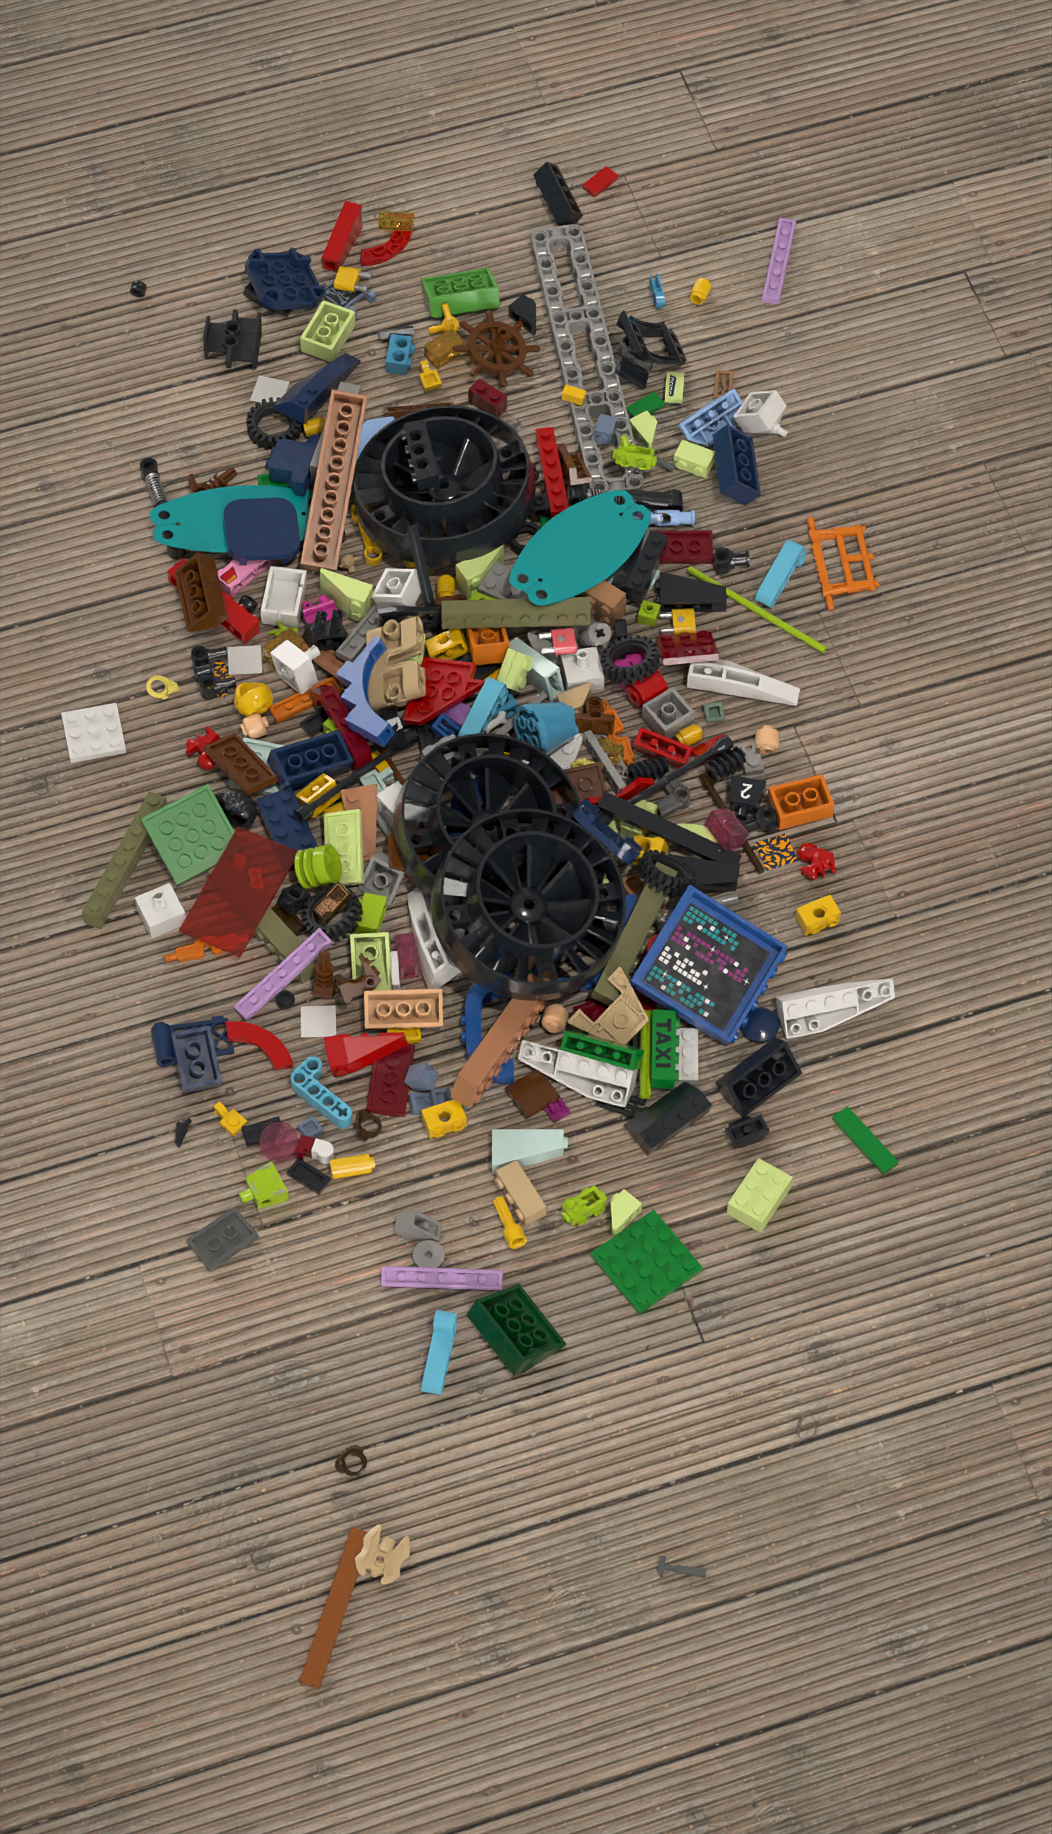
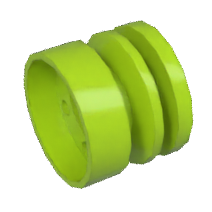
(318, 866)

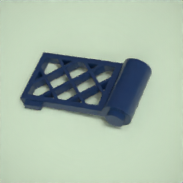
(162, 1045)

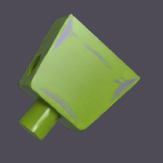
(264, 1187)

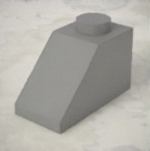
(417, 1226)

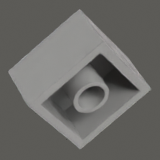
(668, 713)

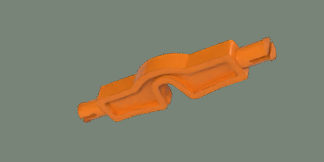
(619, 728)
(191, 952)

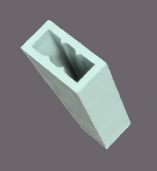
(543, 674)
(526, 1146)

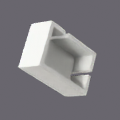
(284, 596)

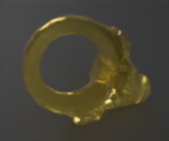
(617, 750)

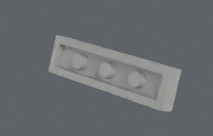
(357, 639)

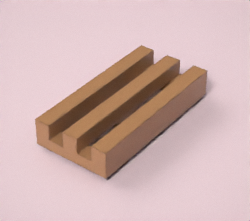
(724, 373)

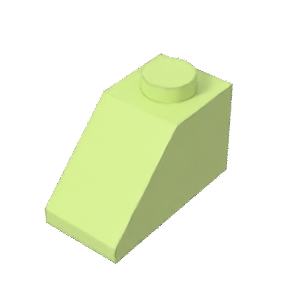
(644, 428)
(623, 1211)

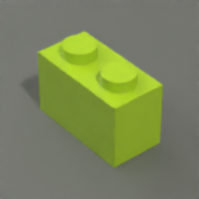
(373, 913)

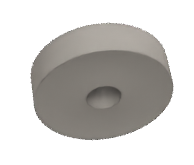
(428, 1247)

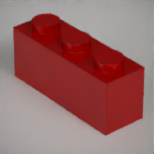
(658, 745)

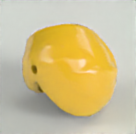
(252, 698)

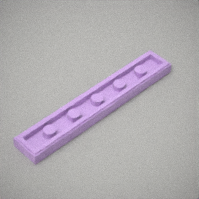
(779, 261)
(283, 974)
(441, 1278)

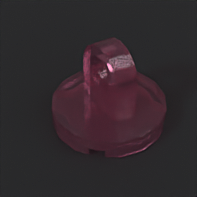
(278, 1141)

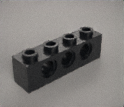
(421, 455)

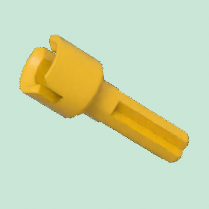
(513, 1232)

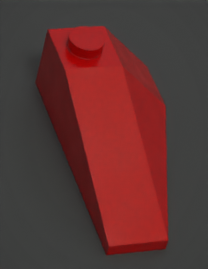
(353, 1053)

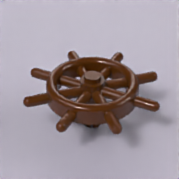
(496, 348)

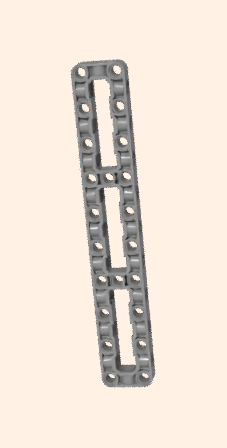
(588, 318)

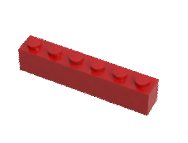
(551, 470)
(239, 621)

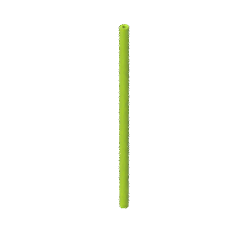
(763, 613)

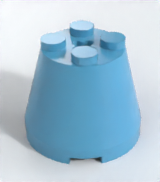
(545, 724)

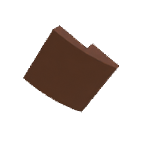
(532, 1093)

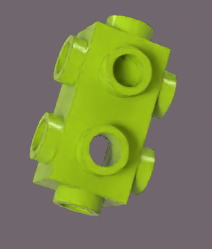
(634, 455)
(577, 1210)

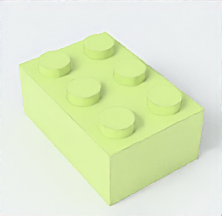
(327, 331)
(759, 1195)

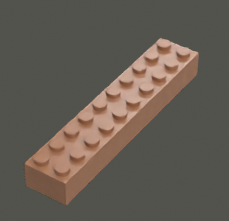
(333, 481)

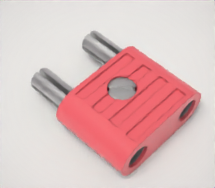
(562, 641)

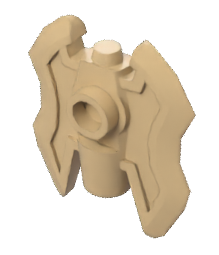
(381, 1558)

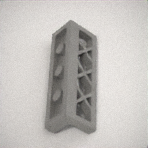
(608, 768)

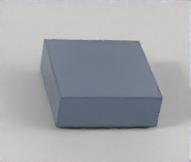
(310, 1128)

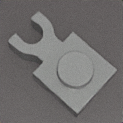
(753, 761)

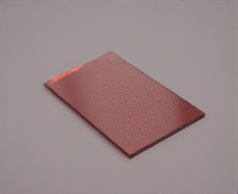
(238, 891)

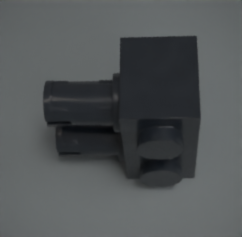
(326, 634)

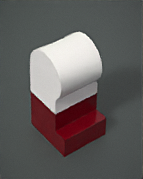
(314, 1149)

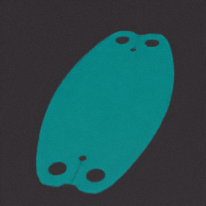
(203, 515)
(580, 547)

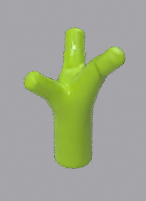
(282, 628)

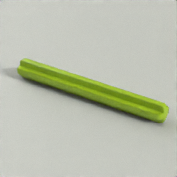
(646, 1045)

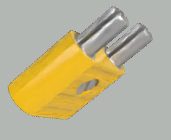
(348, 279)
(682, 621)

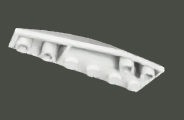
(740, 681)
(432, 959)
(829, 1006)

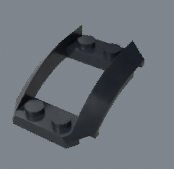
(637, 329)

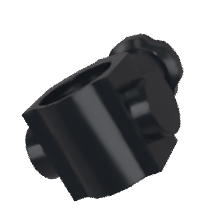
(726, 560)
(758, 822)

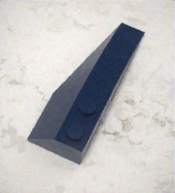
(311, 392)

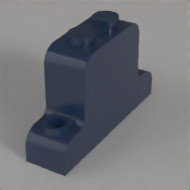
(291, 463)

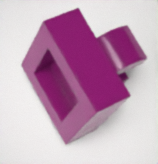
(557, 1110)

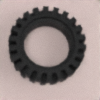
(257, 413)
(634, 672)
(662, 881)
(340, 928)

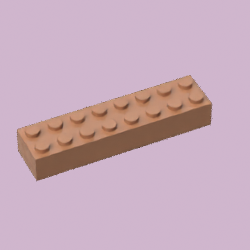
(496, 1049)

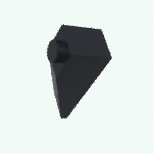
(399, 738)

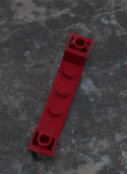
(337, 712)

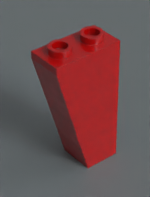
(343, 236)

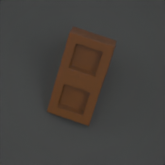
(594, 718)

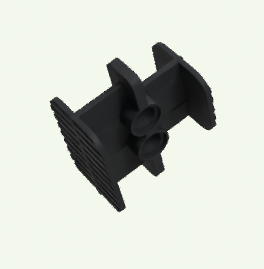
(236, 339)

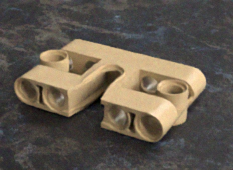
(403, 681)

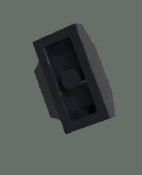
(747, 1131)

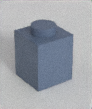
(605, 429)
(421, 1077)

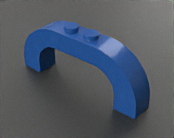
(472, 1036)

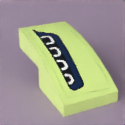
(674, 387)

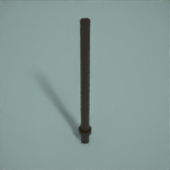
(709, 786)

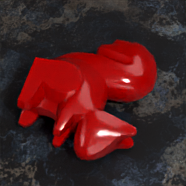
(193, 746)
(820, 860)

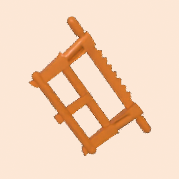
(849, 586)

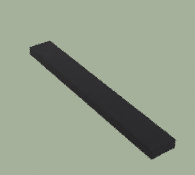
(667, 830)

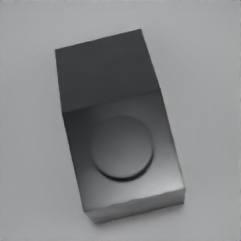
(524, 310)

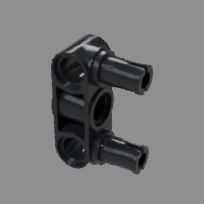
(204, 671)

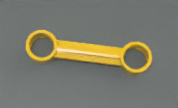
(370, 547)

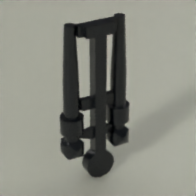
(628, 1113)

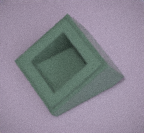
(713, 712)

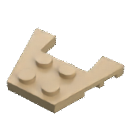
(621, 1019)

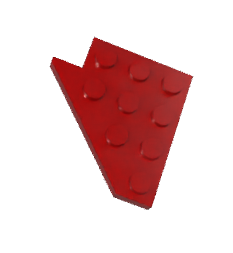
(446, 686)

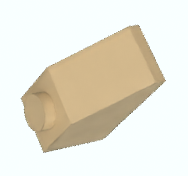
(576, 697)

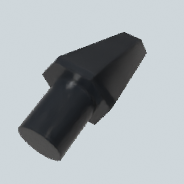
(181, 1130)

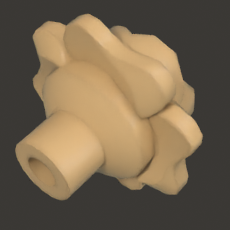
(348, 562)

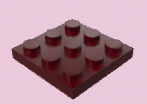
(687, 648)

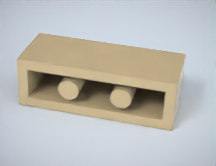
(520, 1193)

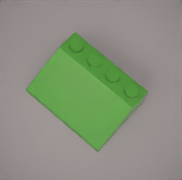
(462, 291)

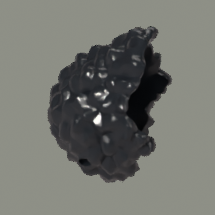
(238, 808)

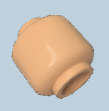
(254, 726)
(767, 739)
(555, 1018)

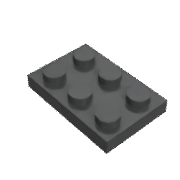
(222, 1238)

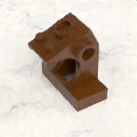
(365, 982)

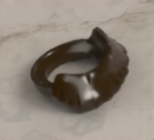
(364, 1134)
(340, 1464)

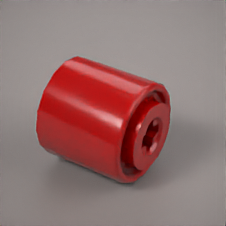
(647, 690)

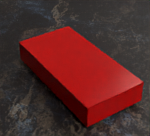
(600, 181)

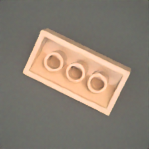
(403, 1009)

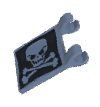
(347, 299)

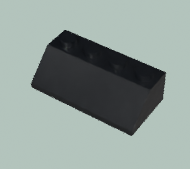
(640, 568)
(759, 1077)
(668, 1117)

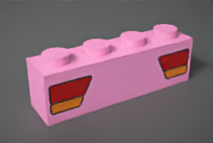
(236, 576)

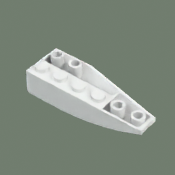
(582, 1074)

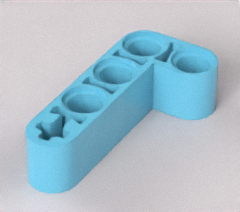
(789, 557)
(489, 698)
(323, 1097)
(439, 1352)

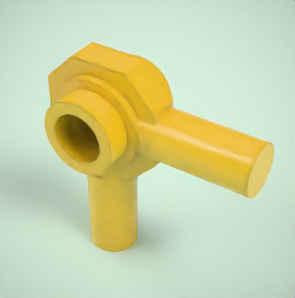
(448, 322)

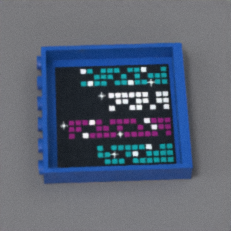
(708, 965)

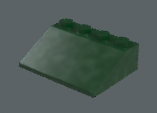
(515, 1329)

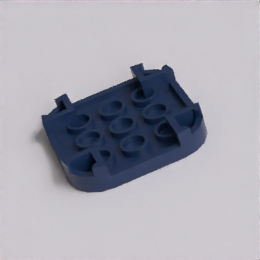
(284, 280)
(261, 529)
(625, 849)

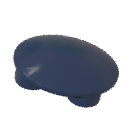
(761, 1025)

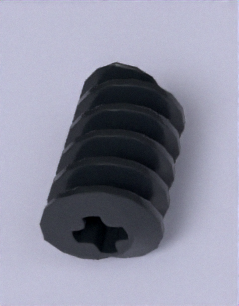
(725, 762)
(650, 768)

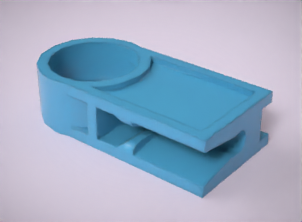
(657, 291)

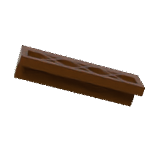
(573, 466)

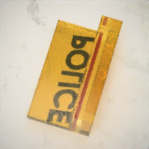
(396, 220)

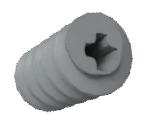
(595, 635)

